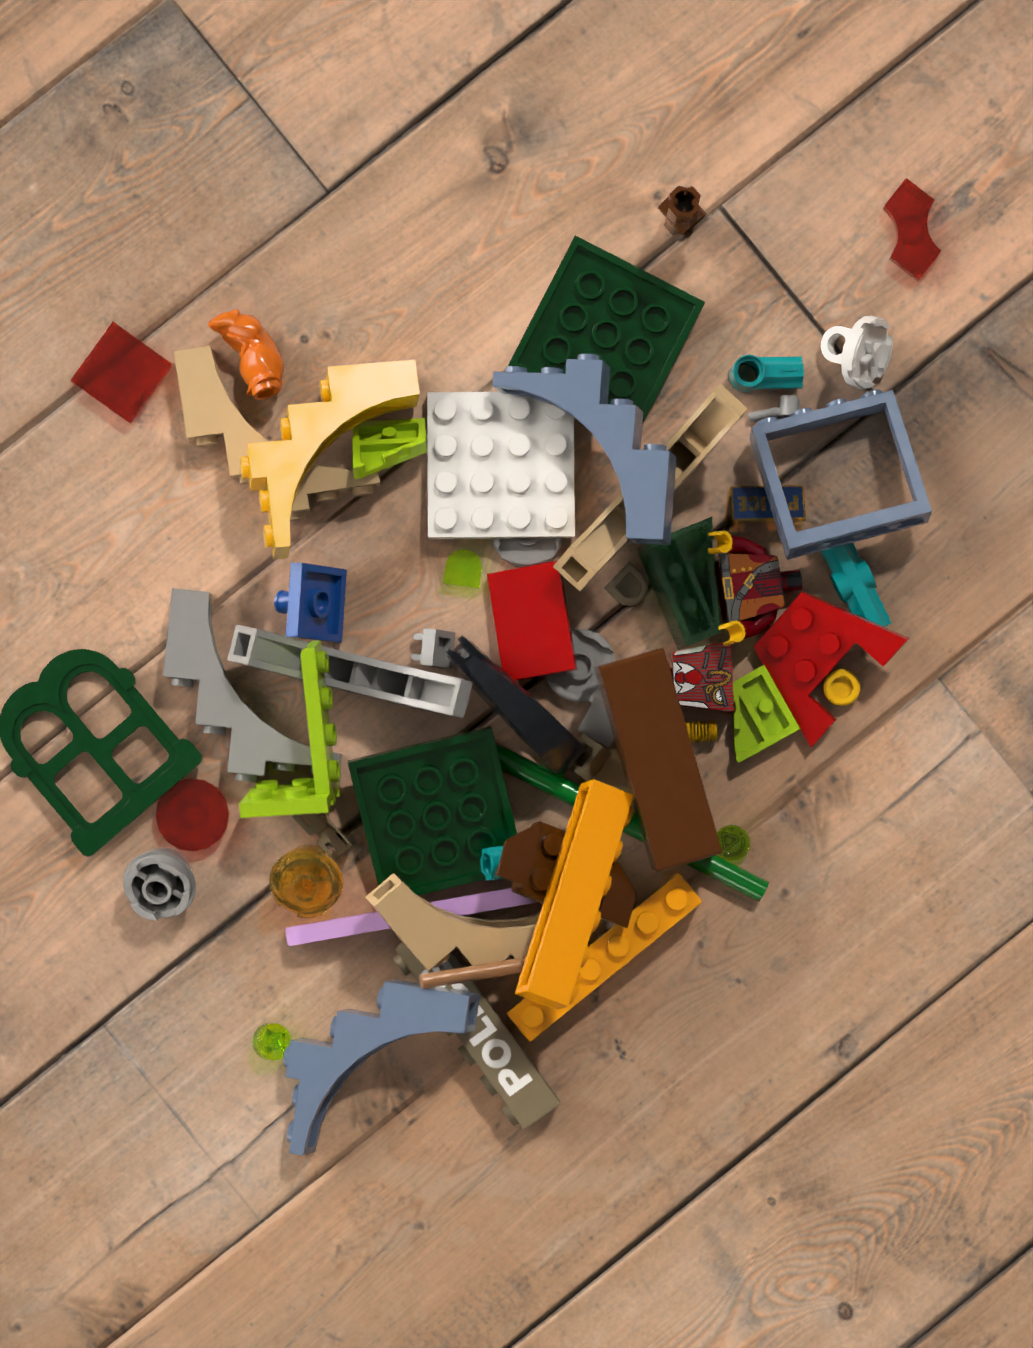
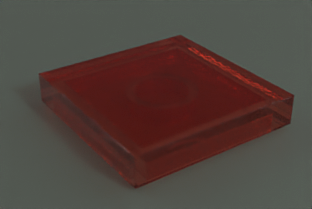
(121, 372)

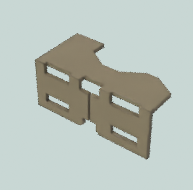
(326, 835)

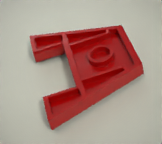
(808, 645)

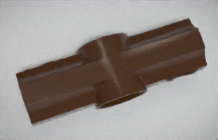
(682, 210)

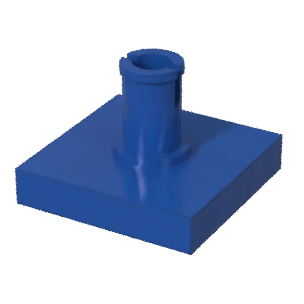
(314, 602)

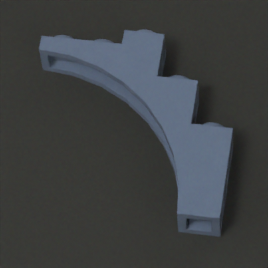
(643, 475)
(358, 1035)

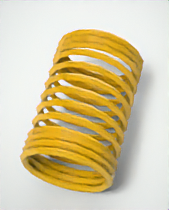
(697, 737)

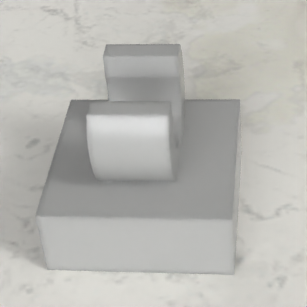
(434, 647)

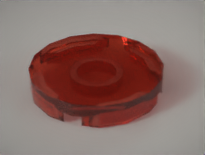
(192, 815)

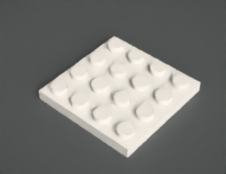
(499, 467)

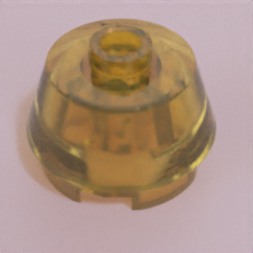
(306, 881)

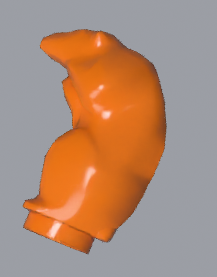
(259, 355)

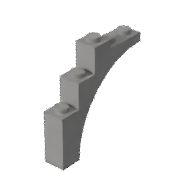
(194, 657)
(353, 672)

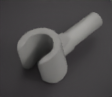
(787, 406)

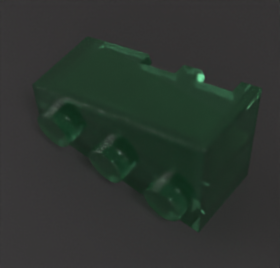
(685, 583)

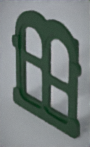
(51, 696)

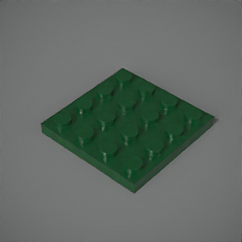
(612, 312)
(433, 809)

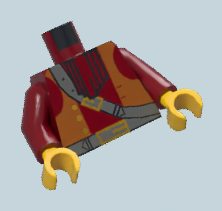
(749, 585)

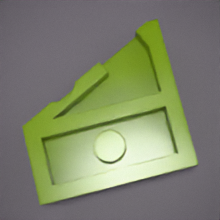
(386, 443)

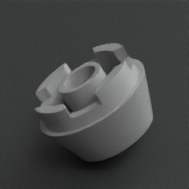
(159, 883)

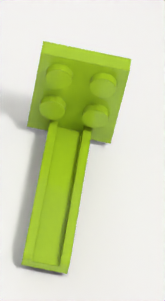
(305, 794)

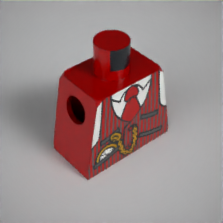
(704, 677)

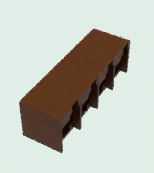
(658, 760)

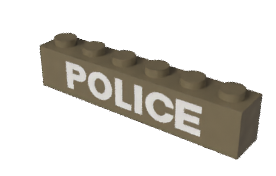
(495, 1051)

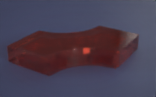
(909, 213)

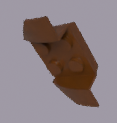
(530, 861)

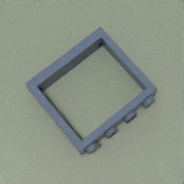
(851, 529)

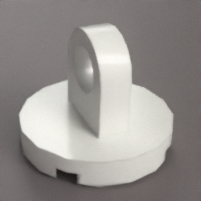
(864, 352)

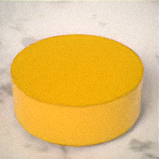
(841, 687)

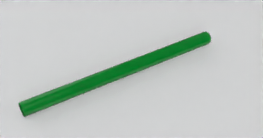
(567, 792)

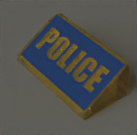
(751, 504)

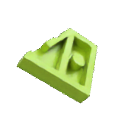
(759, 714)

